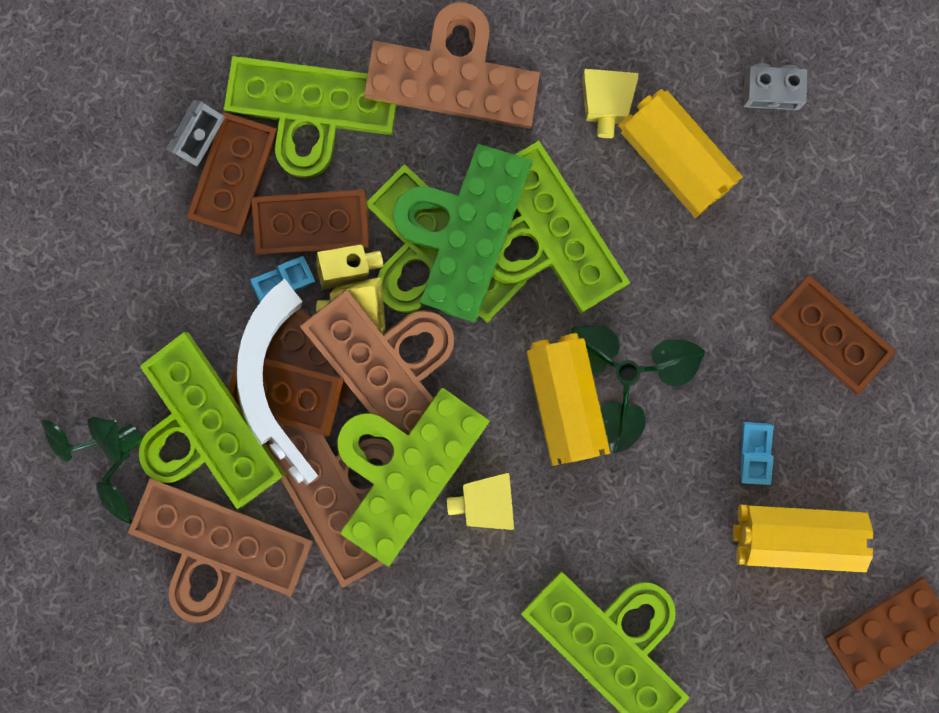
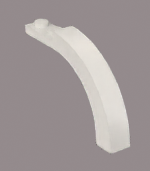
(259, 331)

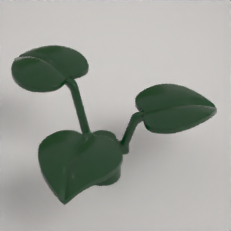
(675, 368)
(115, 446)

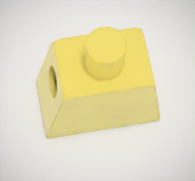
(607, 98)
(334, 270)
(367, 294)
(485, 503)

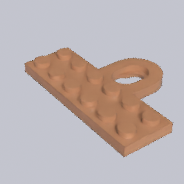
(451, 83)
(372, 359)
(331, 499)
(219, 538)

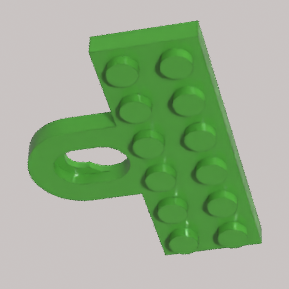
(475, 230)

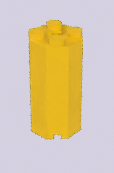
(679, 152)
(567, 400)
(803, 538)

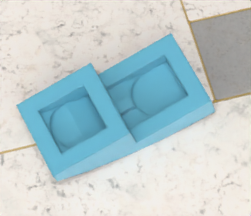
(294, 272)
(756, 453)

